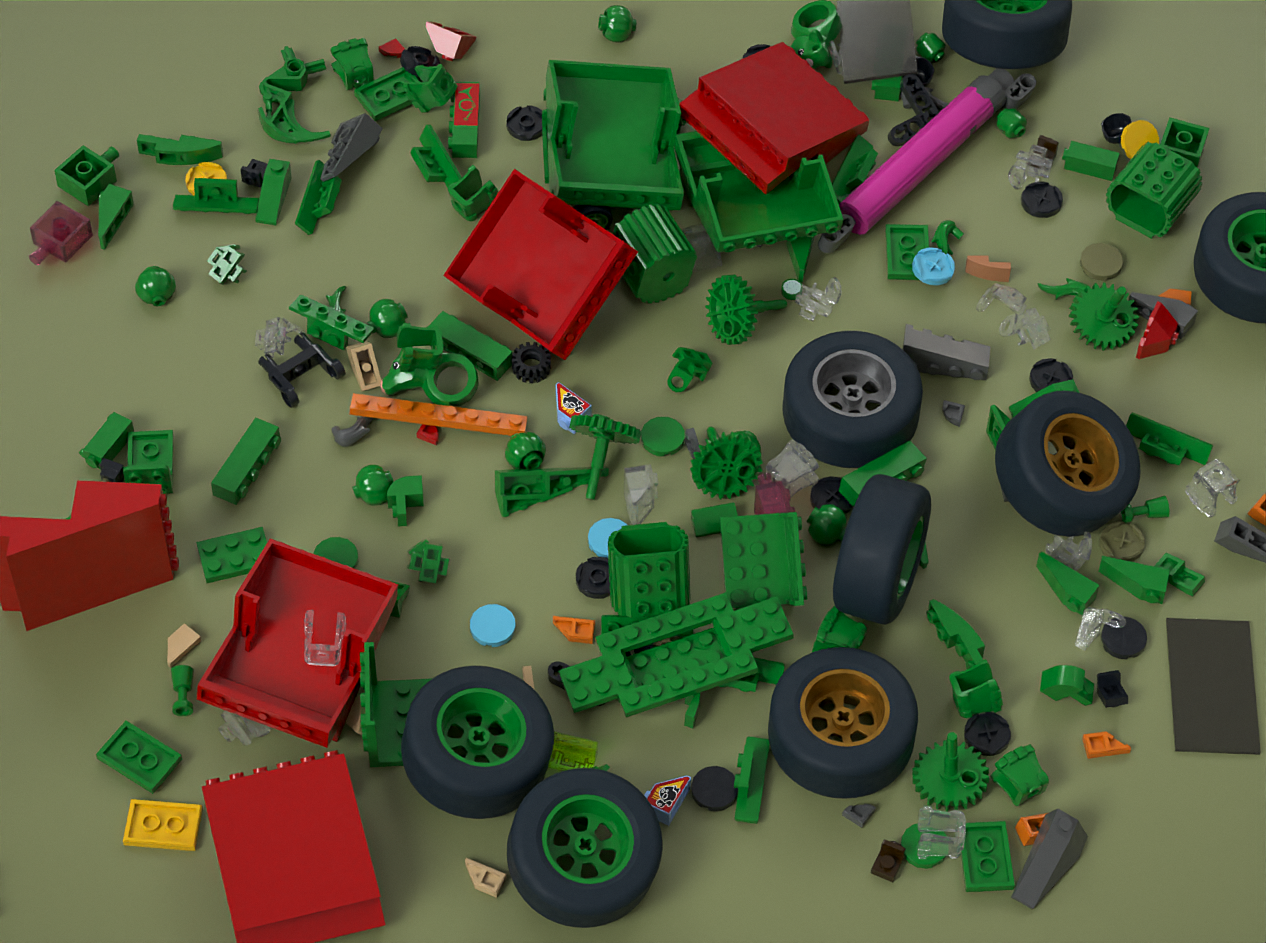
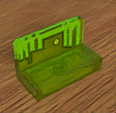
(572, 752)

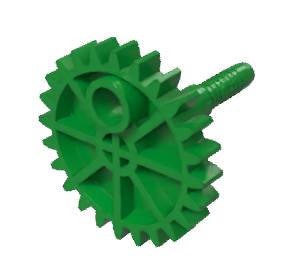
(733, 309)
(1096, 315)
(604, 431)
(720, 462)
(943, 771)

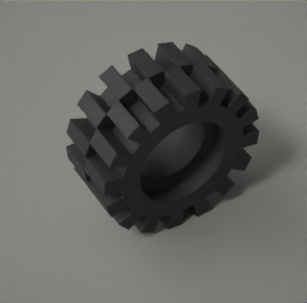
(531, 372)

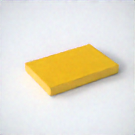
(162, 825)

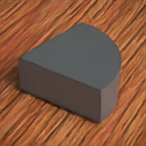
(953, 412)
(691, 441)
(859, 813)

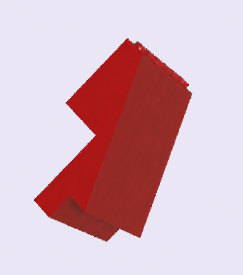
(772, 114)
(540, 264)
(106, 551)
(262, 659)
(293, 852)

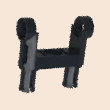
(311, 356)

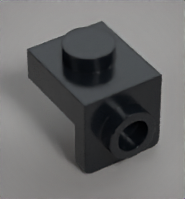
(253, 173)
(1110, 689)

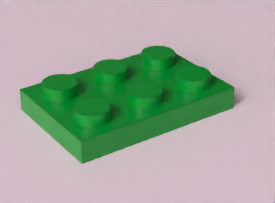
(385, 94)
(902, 246)
(231, 554)
(139, 757)
(987, 857)

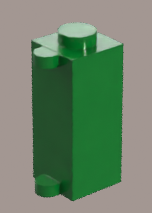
(1090, 160)
(108, 440)

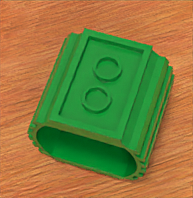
(1153, 190)
(663, 255)
(648, 569)

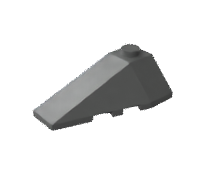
(349, 143)
(1052, 854)

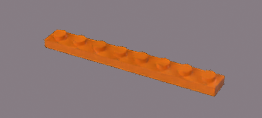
(437, 415)

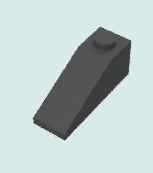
(1182, 312)
(1242, 538)

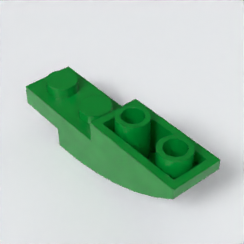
(186, 151)
(956, 632)

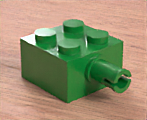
(1185, 139)
(87, 173)

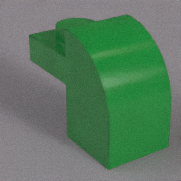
(405, 493)
(1067, 681)

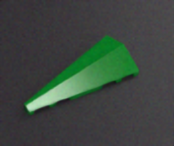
(525, 487)

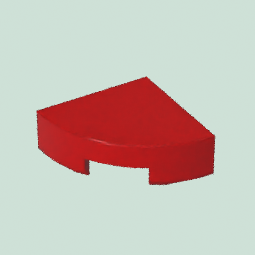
(391, 48)
(428, 433)

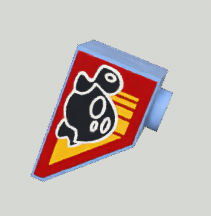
(568, 405)
(668, 796)

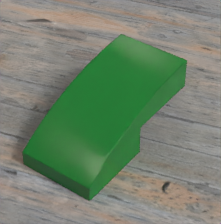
(1179, 575)
(692, 711)

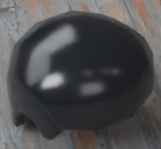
(925, 71)
(1113, 127)

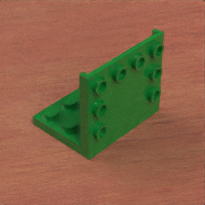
(763, 559)
(385, 711)

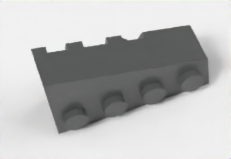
(946, 355)

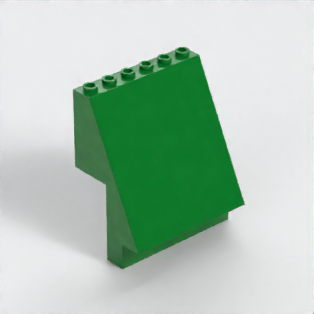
(612, 135)
(743, 216)

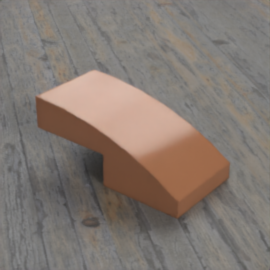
(982, 268)

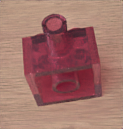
(59, 233)
(771, 496)

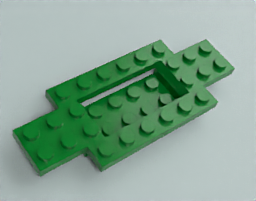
(676, 667)

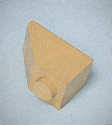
(364, 365)

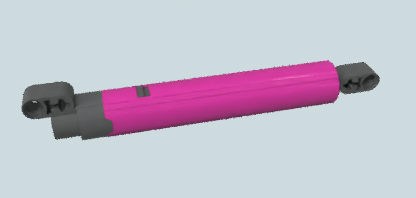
(927, 151)

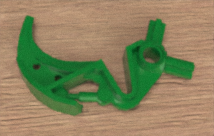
(276, 89)

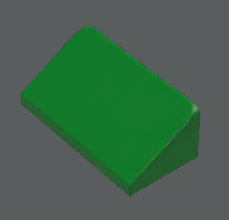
(707, 520)

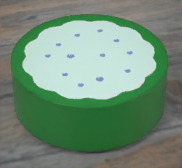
(790, 288)

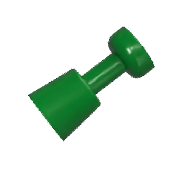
(1152, 508)
(182, 683)

